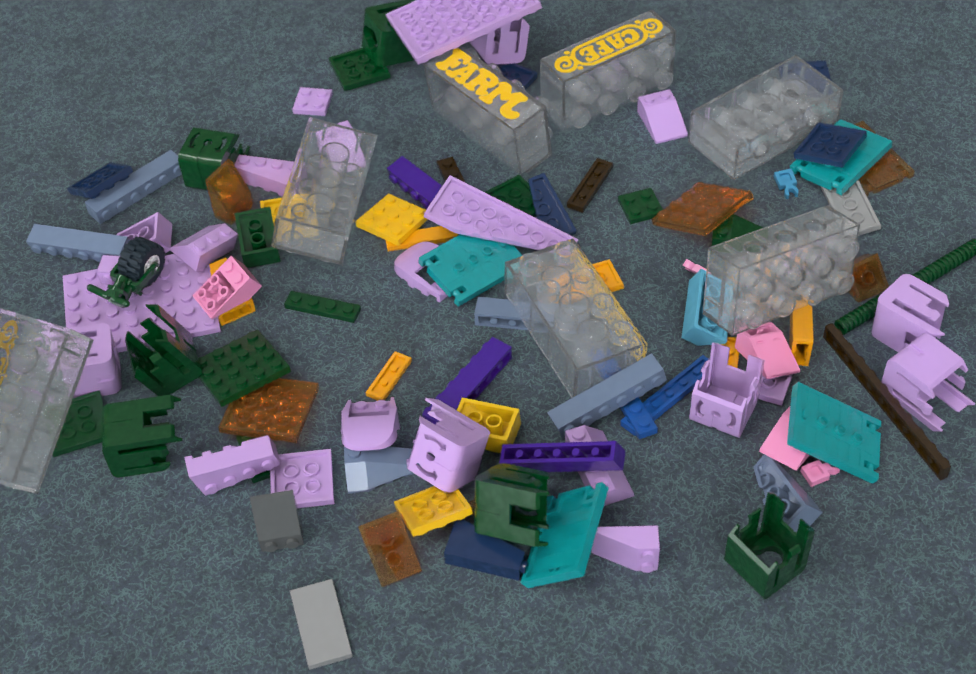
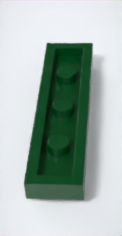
(322, 306)

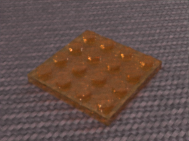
(702, 208)
(271, 410)

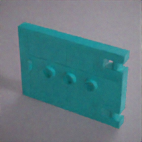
(860, 162)
(468, 266)
(834, 432)
(570, 536)

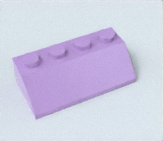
(616, 481)

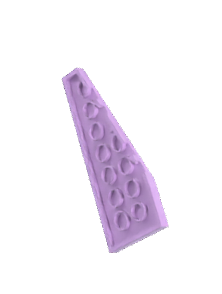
(482, 216)

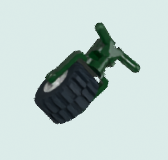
(136, 269)

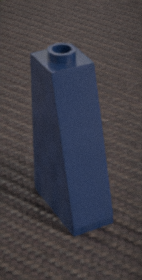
(483, 552)

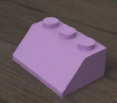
(206, 246)

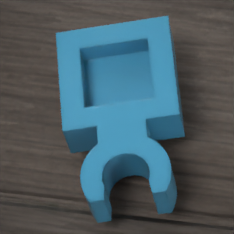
(786, 180)

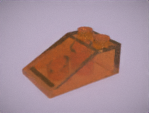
(228, 192)
(389, 548)

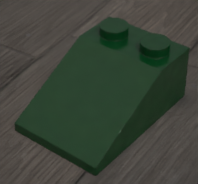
(732, 228)
(255, 237)

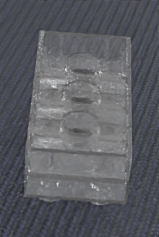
(764, 116)
(780, 269)

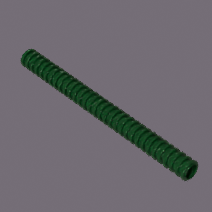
(927, 274)

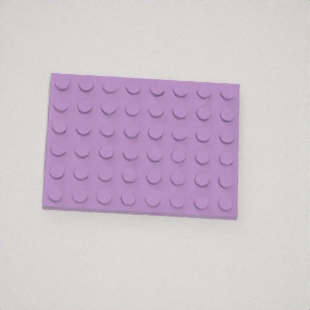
(438, 26)
(170, 291)

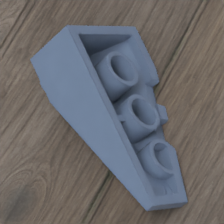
(375, 467)
(775, 479)

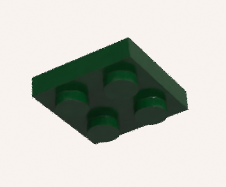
(640, 205)

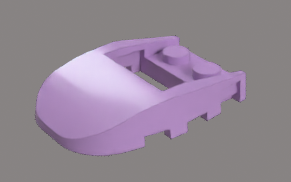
(407, 266)
(369, 425)

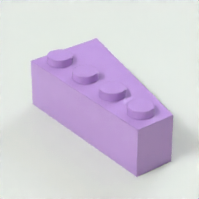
(264, 172)
(232, 464)

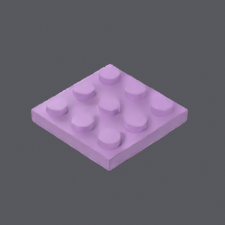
(307, 475)

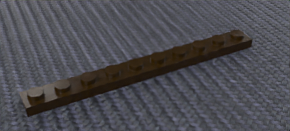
(889, 404)

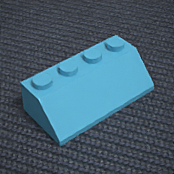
(696, 326)

